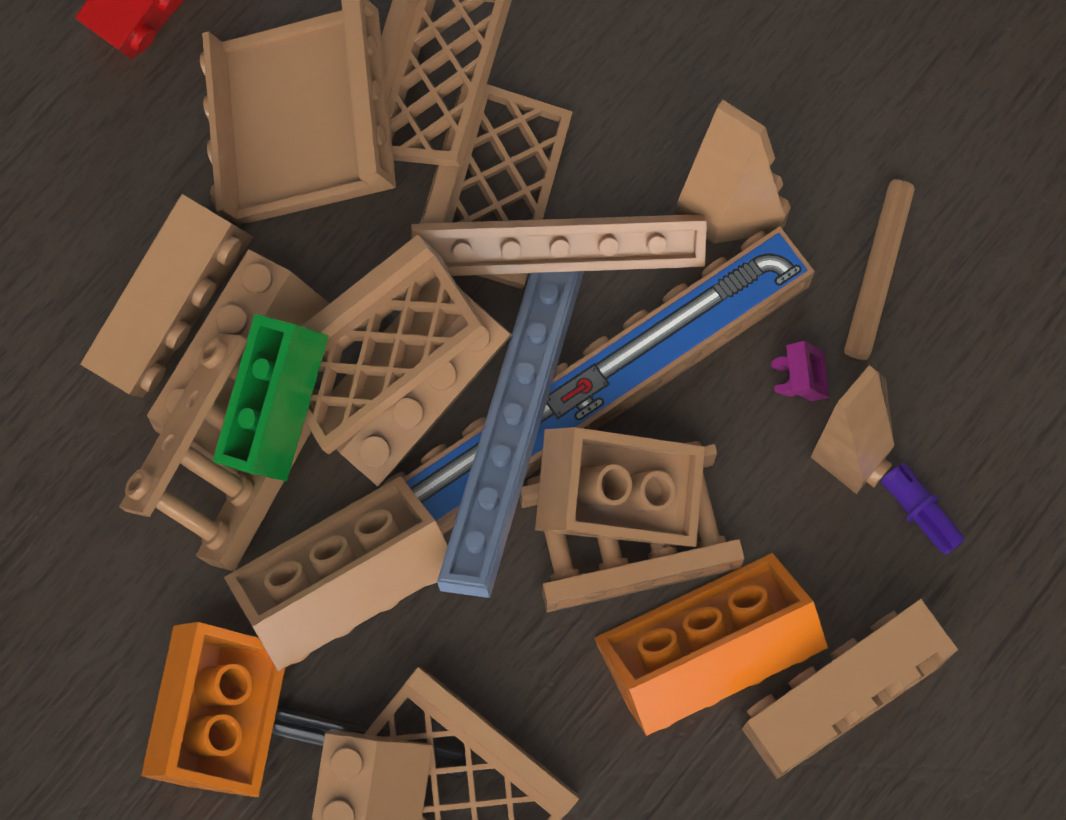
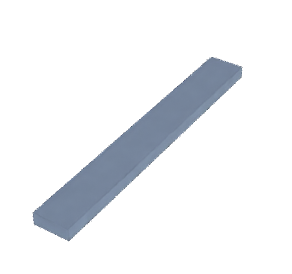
(509, 435)

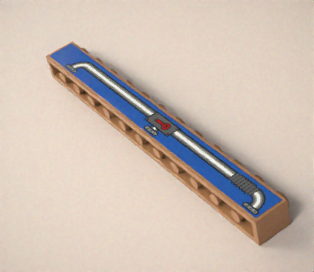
(637, 360)

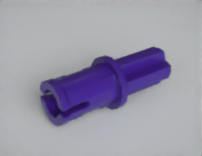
(922, 508)

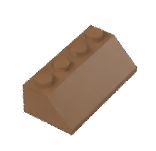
(253, 289)
(397, 431)
(340, 572)
(371, 778)

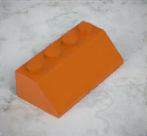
(712, 643)

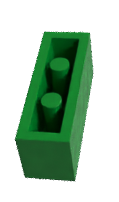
(270, 398)

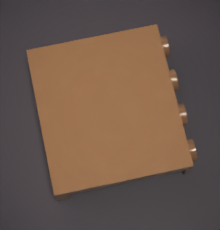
(298, 115)

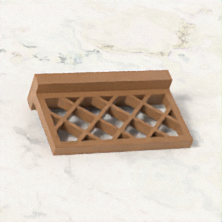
(404, 34)
(449, 180)
(358, 317)
(482, 738)

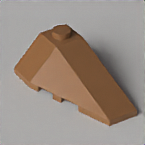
(734, 179)
(858, 434)

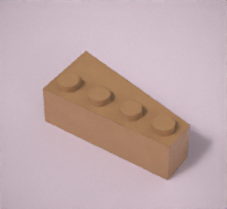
(165, 297)
(849, 688)

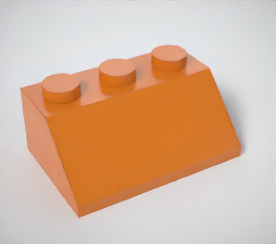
(214, 711)

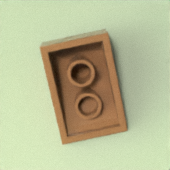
(619, 487)

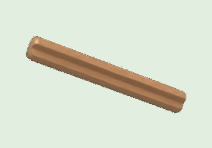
(879, 269)

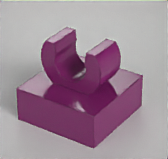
(806, 371)

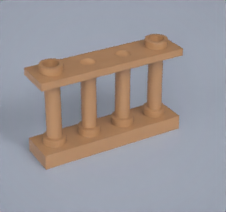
(247, 495)
(620, 577)

